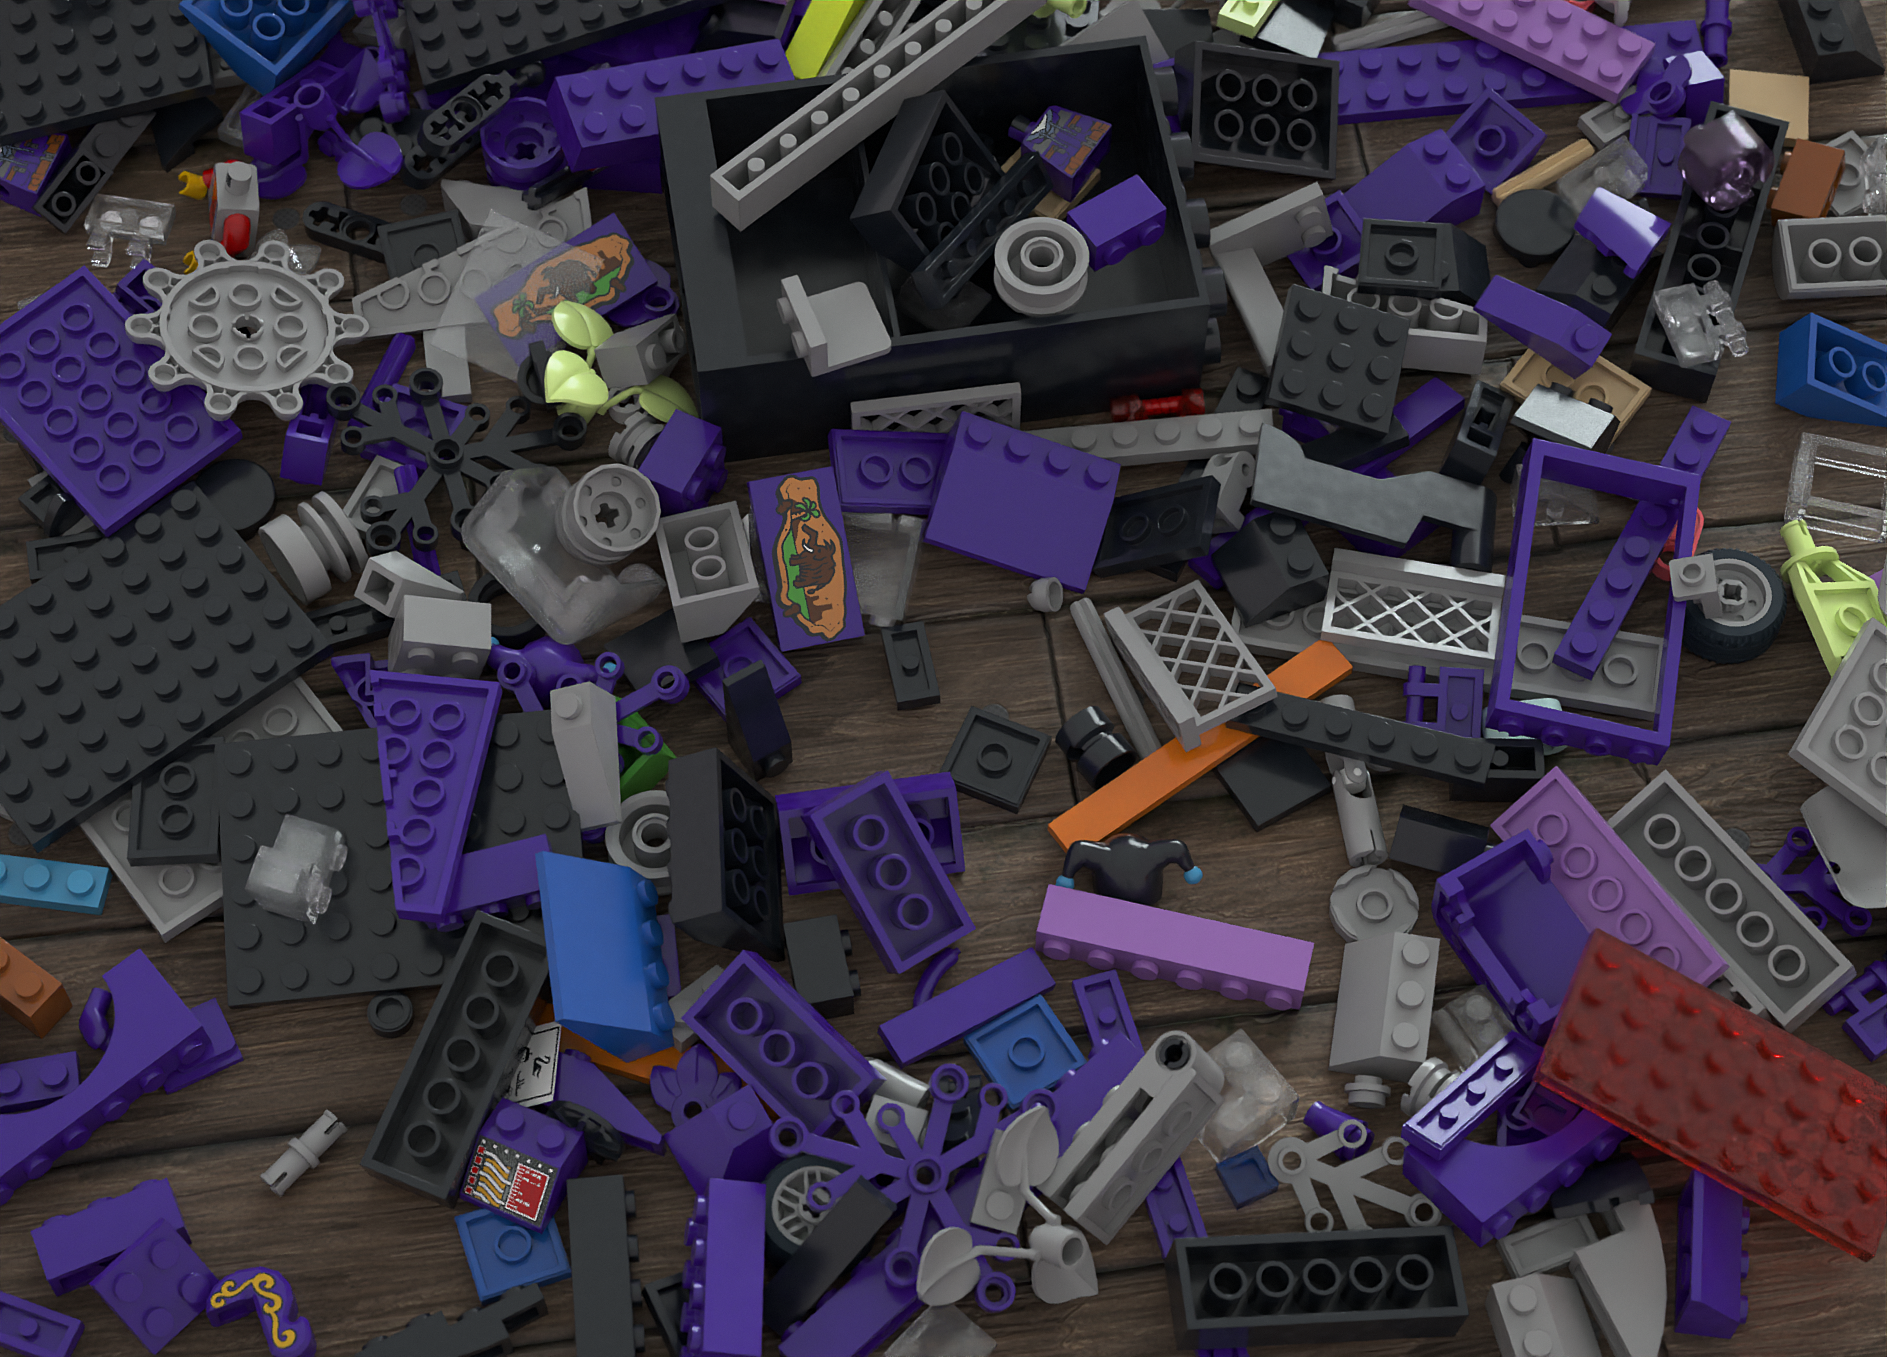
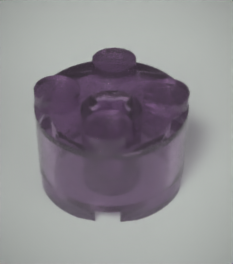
(1724, 161)

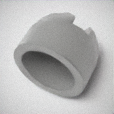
(1046, 594)

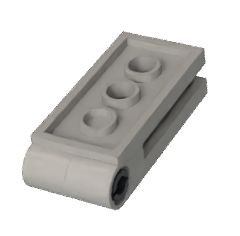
(1136, 1135)

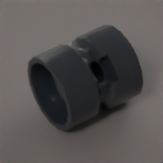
(1099, 752)

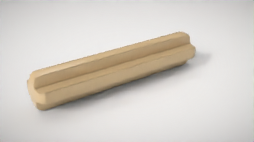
(1545, 171)

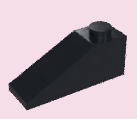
(1477, 434)
(756, 722)

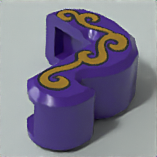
(276, 1305)

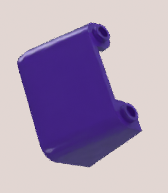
(1513, 930)

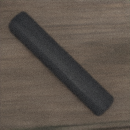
(554, 187)

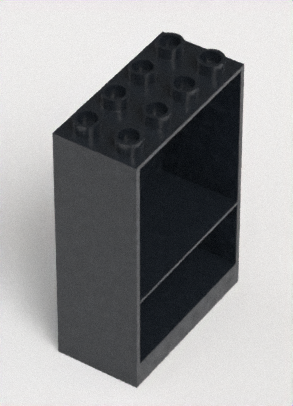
(1133, 332)

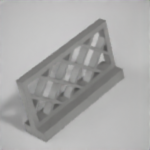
(938, 404)
(1415, 585)
(1162, 686)

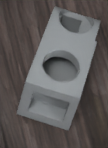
(1235, 475)

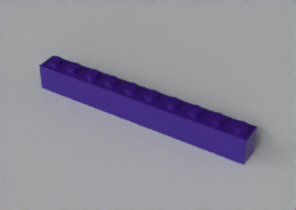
(872, 1309)

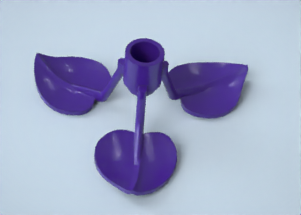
(367, 164)

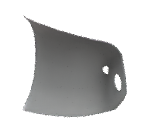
(1853, 842)

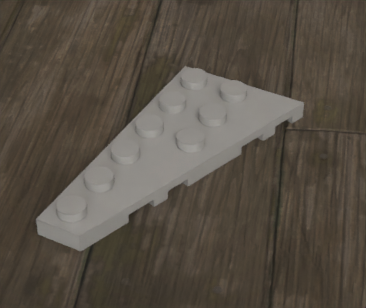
(420, 297)

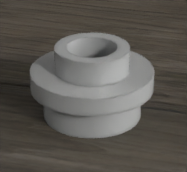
(1367, 1092)

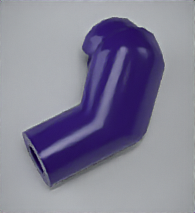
(92, 1021)

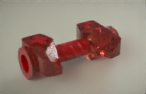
(1131, 408)

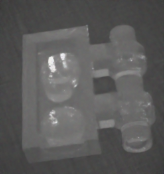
(1690, 328)

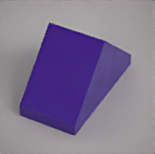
(1702, 88)

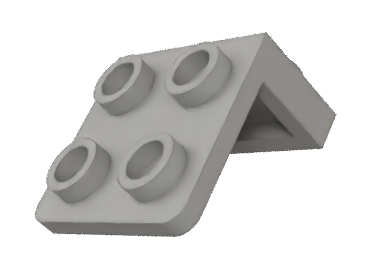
(832, 326)

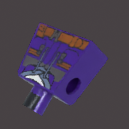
(1068, 145)
(29, 167)

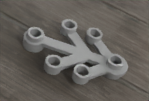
(1344, 1179)

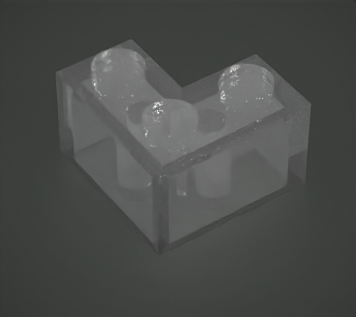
(298, 869)
(1255, 1099)

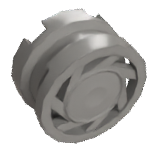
(635, 440)
(1426, 1084)

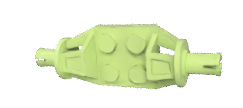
(1830, 608)

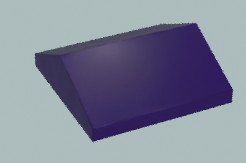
(1496, 139)
(1336, 251)

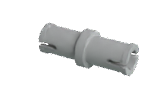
(303, 1153)

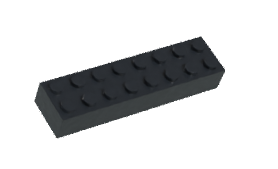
(1702, 249)

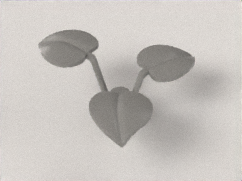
(1060, 1252)

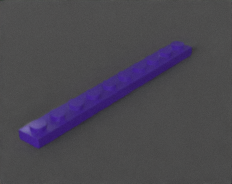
(1171, 1201)

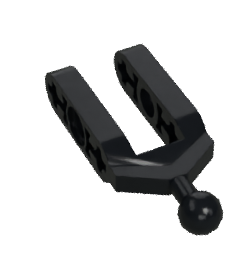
(461, 132)

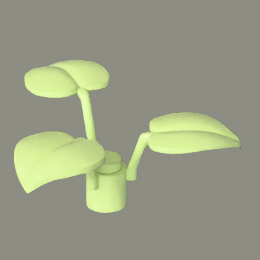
(582, 391)

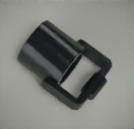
(531, 378)

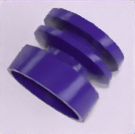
(521, 145)

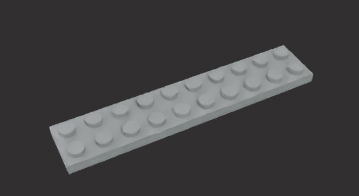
(1622, 685)

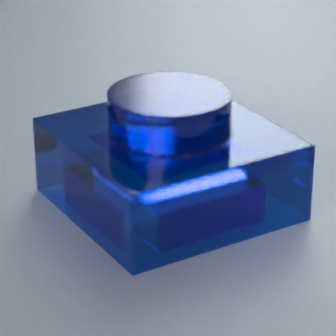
(1246, 1177)

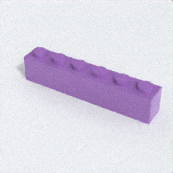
(1173, 947)

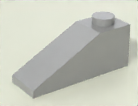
(588, 752)

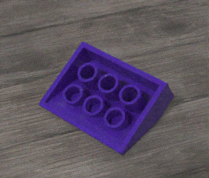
(1021, 501)

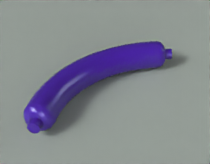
(933, 973)

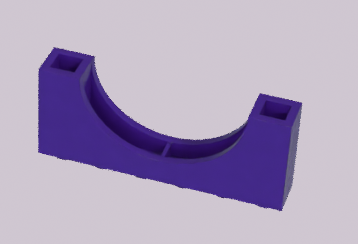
(147, 1044)
(1494, 1186)

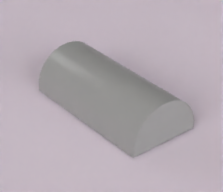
(1830, 257)

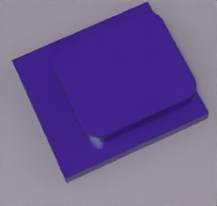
(218, 1054)

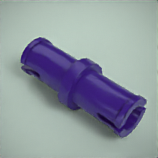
(1716, 30)

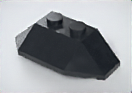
(1595, 282)

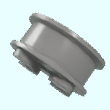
(1041, 289)
(642, 820)

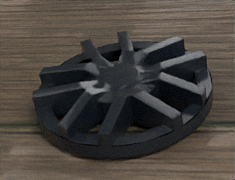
(598, 1143)

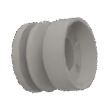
(620, 496)
(321, 544)

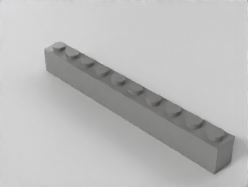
(859, 104)

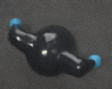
(1128, 866)

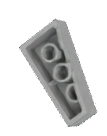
(1441, 331)

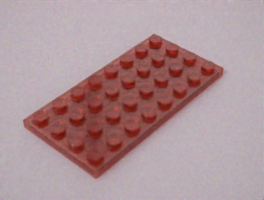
(1723, 1093)

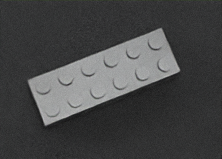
(1733, 902)

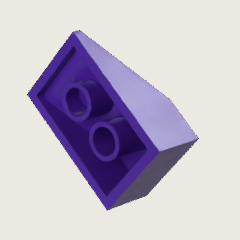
(1421, 184)

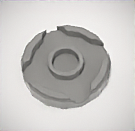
(1372, 903)

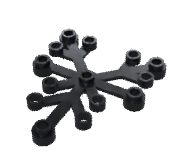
(497, 447)

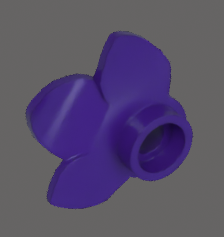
(1660, 91)
(643, 308)
(692, 1083)

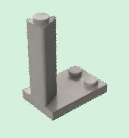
(1257, 240)

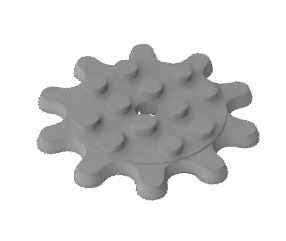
(223, 294)

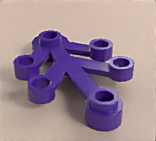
(1813, 884)

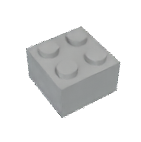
(440, 637)

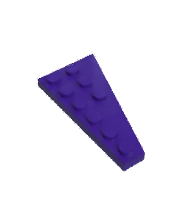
(431, 767)

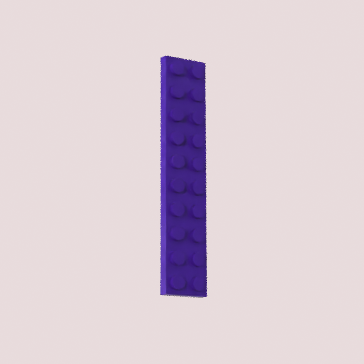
(1453, 74)

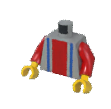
(232, 206)

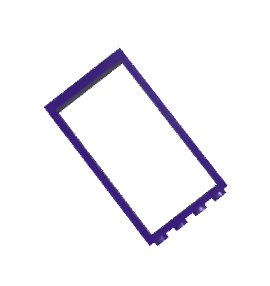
(1621, 478)

